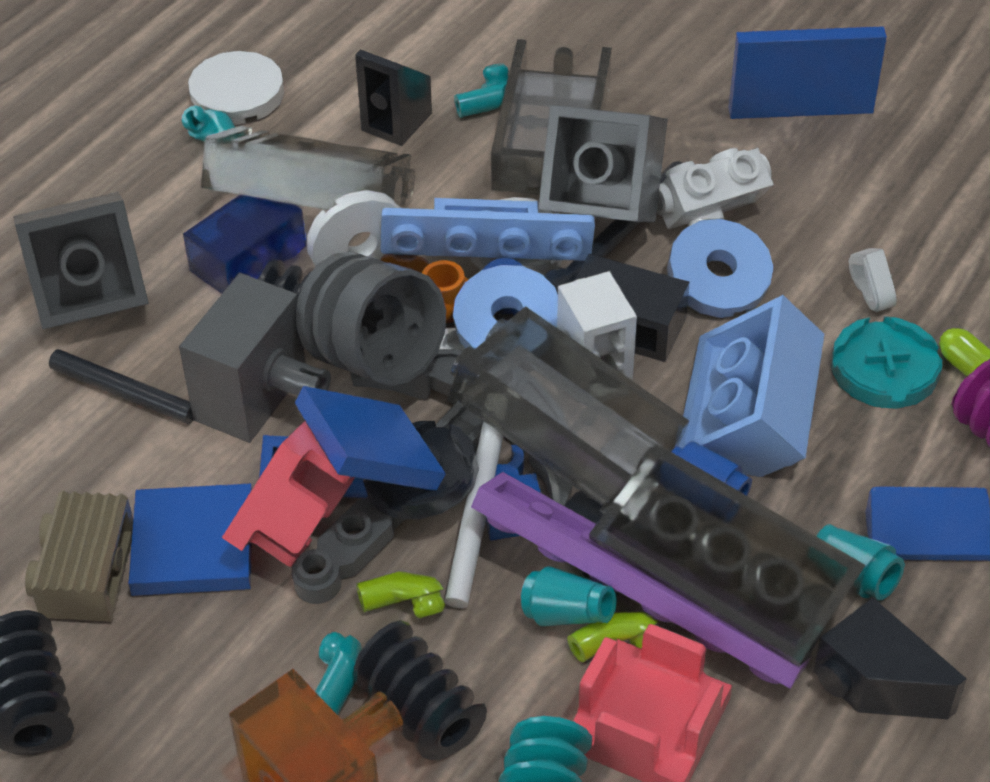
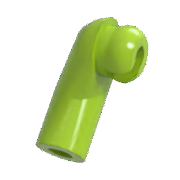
(963, 350)
(399, 587)
(622, 626)

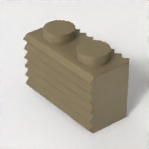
(81, 556)

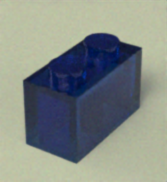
(243, 239)

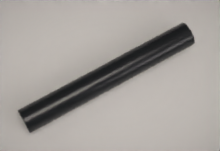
(121, 385)

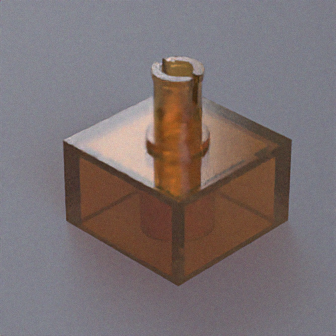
(297, 737)

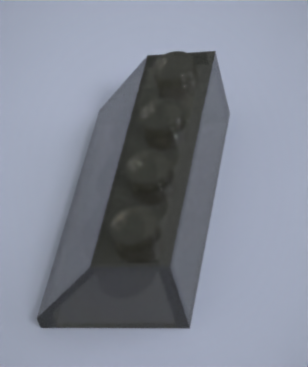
(730, 555)

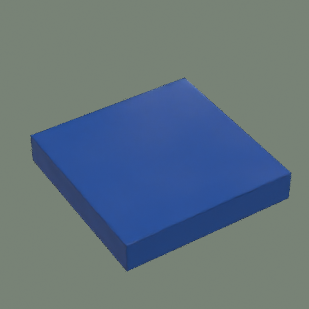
(369, 439)
(181, 543)

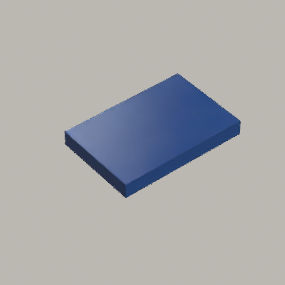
(806, 72)

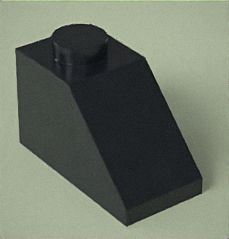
(391, 97)
(886, 667)

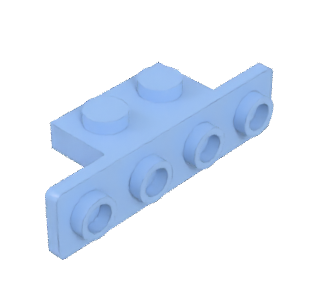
(486, 231)

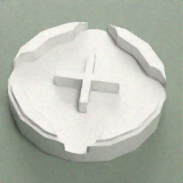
(237, 85)

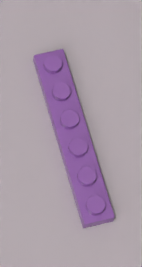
(565, 538)

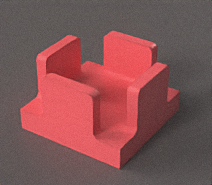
(289, 499)
(650, 706)

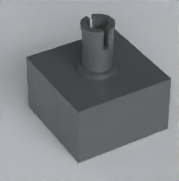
(602, 163)
(81, 259)
(246, 358)

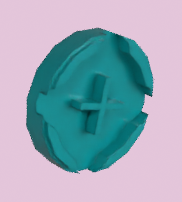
(886, 362)

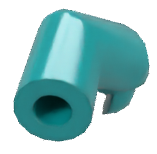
(486, 98)
(205, 122)
(338, 679)

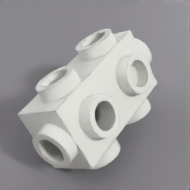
(709, 189)

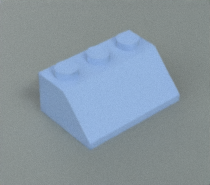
(756, 388)

